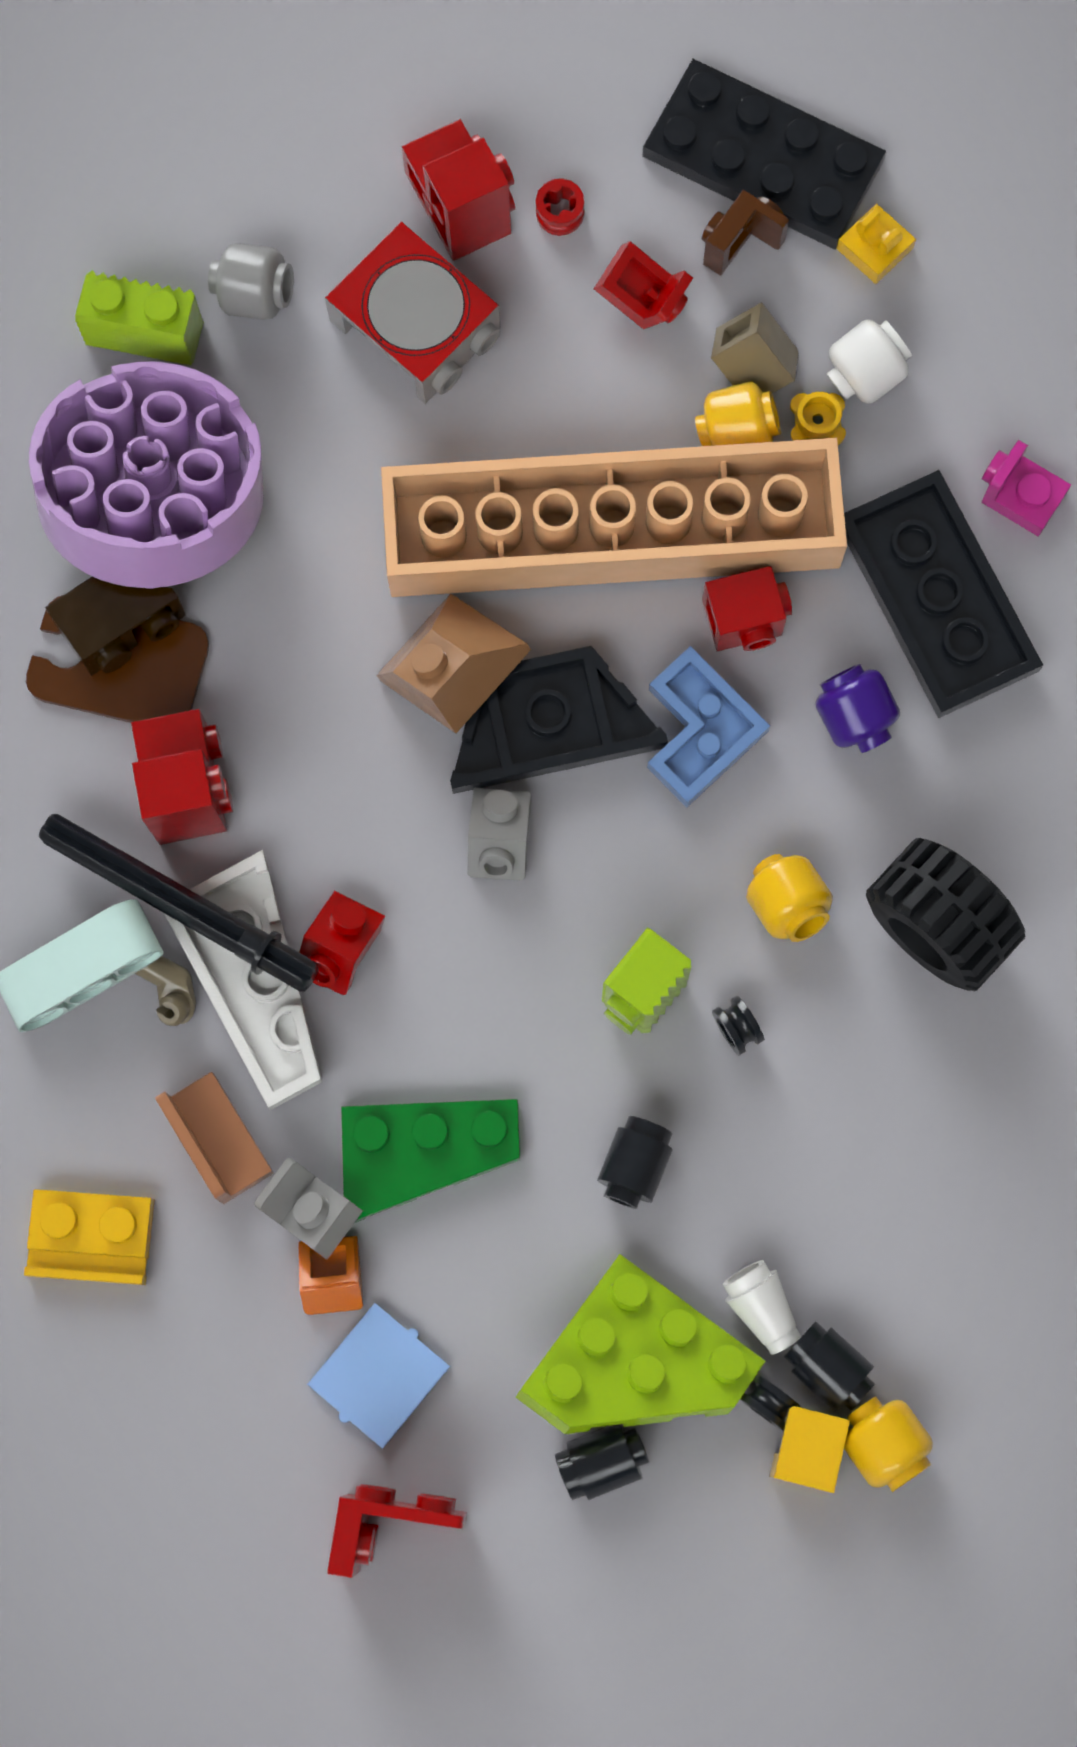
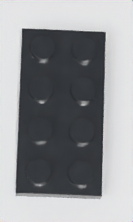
(753, 142)
(939, 594)

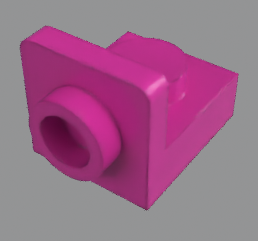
(1023, 489)

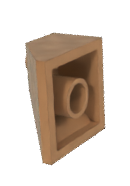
(453, 663)

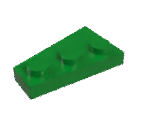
(419, 1148)

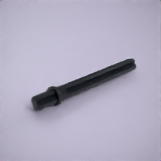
(246, 941)

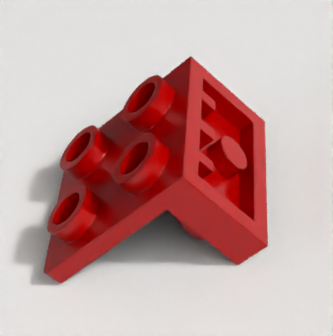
(356, 1539)

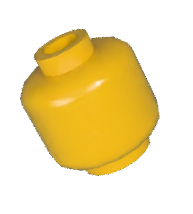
(738, 416)
(789, 897)
(887, 1443)

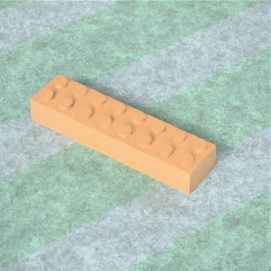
(613, 517)

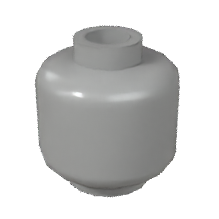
(251, 281)

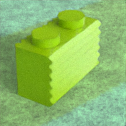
(139, 318)
(645, 983)

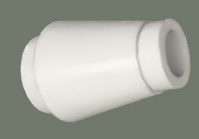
(763, 1306)

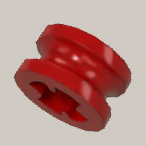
(552, 193)

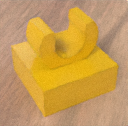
(876, 243)

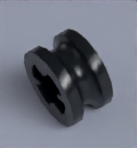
(738, 1025)
(769, 1402)

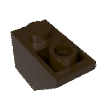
(101, 616)

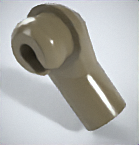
(174, 990)

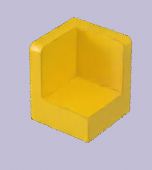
(810, 1449)

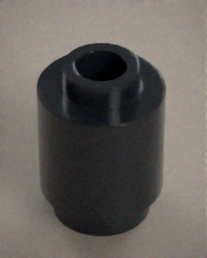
(635, 1162)
(830, 1367)
(601, 1461)

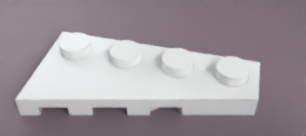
(257, 1010)

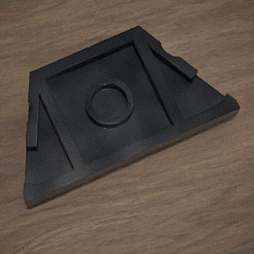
(550, 719)

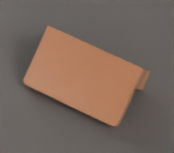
(215, 1138)

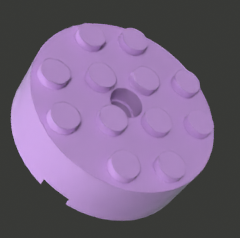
(147, 475)

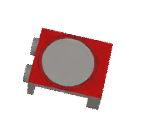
(416, 310)

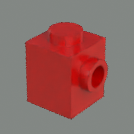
(746, 609)

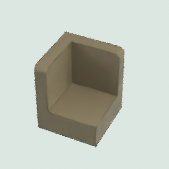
(755, 350)

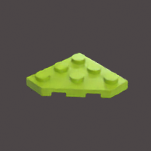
(637, 1360)

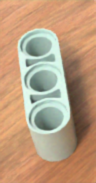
(79, 965)

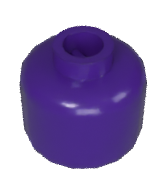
(857, 708)

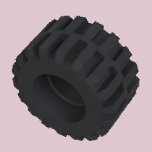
(945, 914)

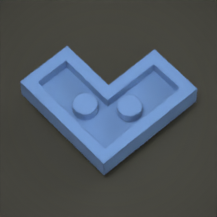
(716, 729)

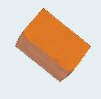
(332, 1282)

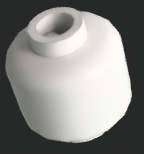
(868, 361)

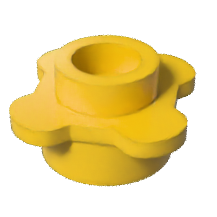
(821, 404)

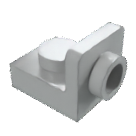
(307, 1207)

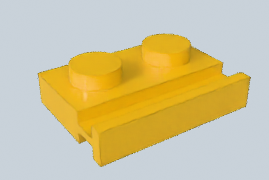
(89, 1237)

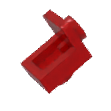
(643, 287)
(340, 940)

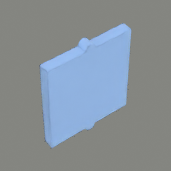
(378, 1375)

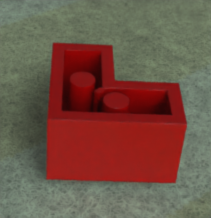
(461, 187)
(177, 778)

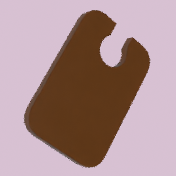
(152, 684)

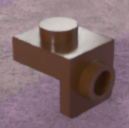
(729, 231)

